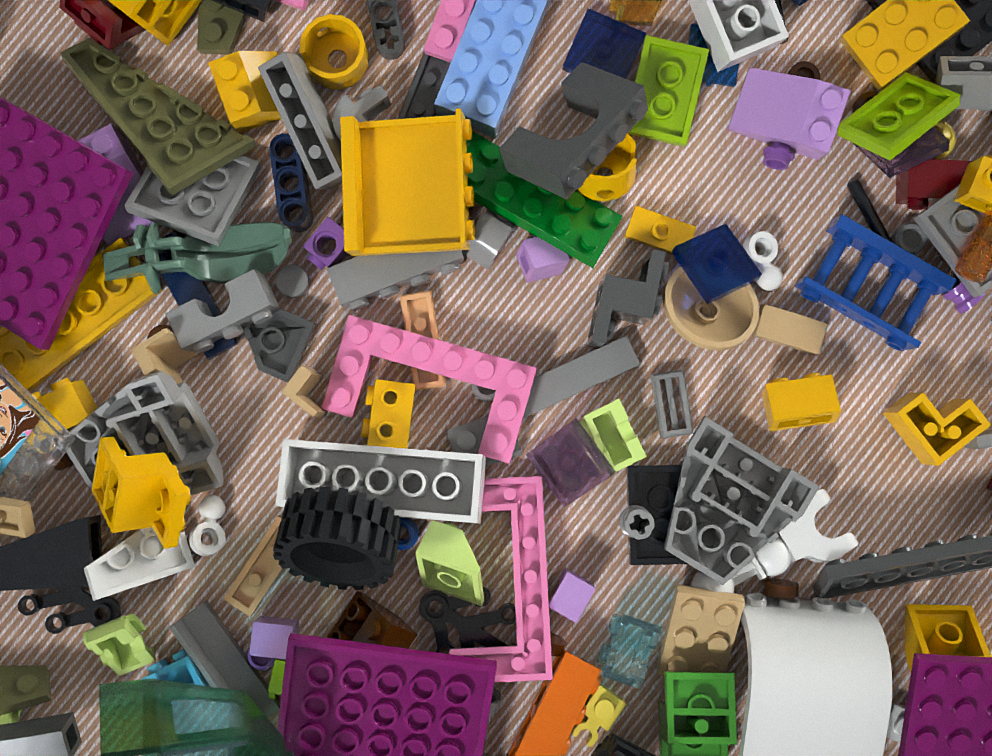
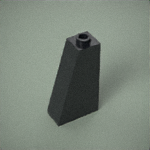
(52, 556)

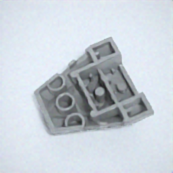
(150, 418)
(730, 502)

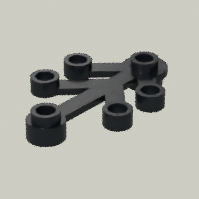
(70, 595)
(468, 627)

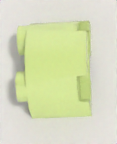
(614, 435)
(120, 644)

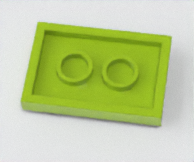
(671, 84)
(898, 115)

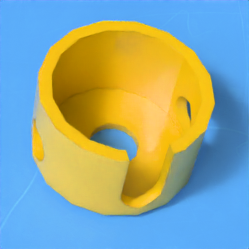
(339, 35)
(622, 164)

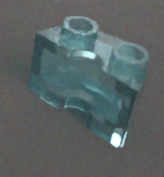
(628, 649)

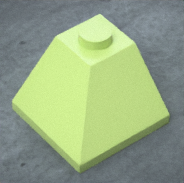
(449, 563)

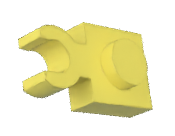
(602, 711)

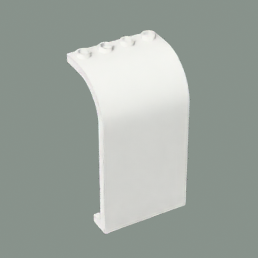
(815, 678)

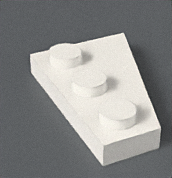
(136, 562)

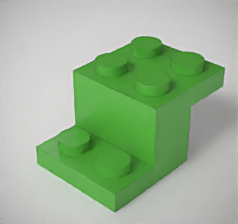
(697, 714)

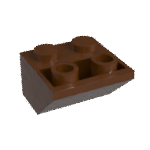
(372, 623)

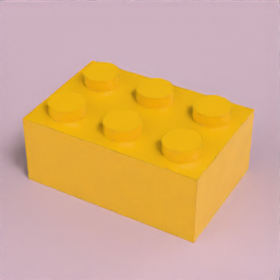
(901, 35)

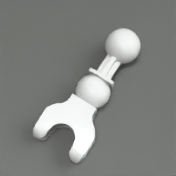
(794, 542)

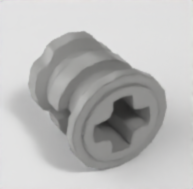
(627, 518)

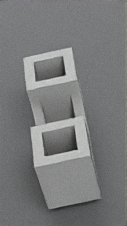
(249, 303)

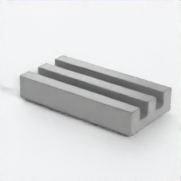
(688, 426)

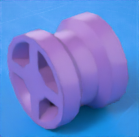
(961, 297)

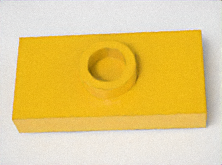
(657, 230)

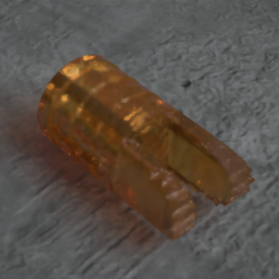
(977, 257)

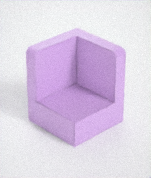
(540, 259)
(571, 595)
(271, 636)

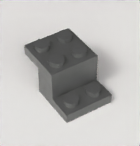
(627, 299)

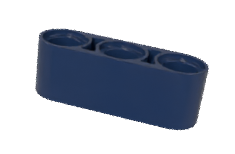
(290, 199)

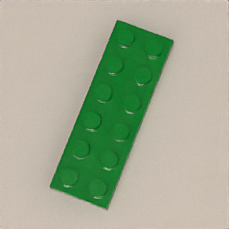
(572, 225)

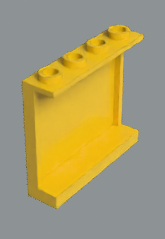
(406, 185)

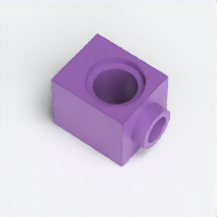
(326, 231)

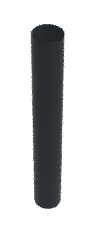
(867, 209)

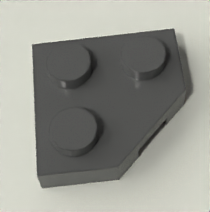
(279, 343)

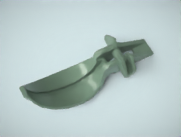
(244, 248)

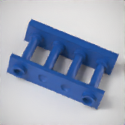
(901, 266)

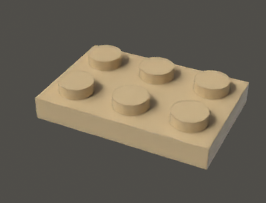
(700, 630)

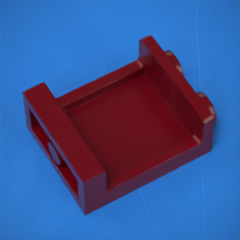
(102, 20)

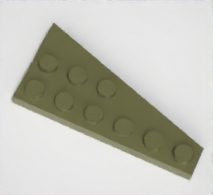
(159, 123)

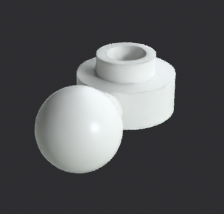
(768, 246)
(211, 509)

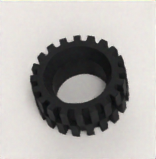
(338, 538)

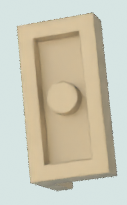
(162, 353)
(300, 388)

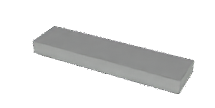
(581, 374)

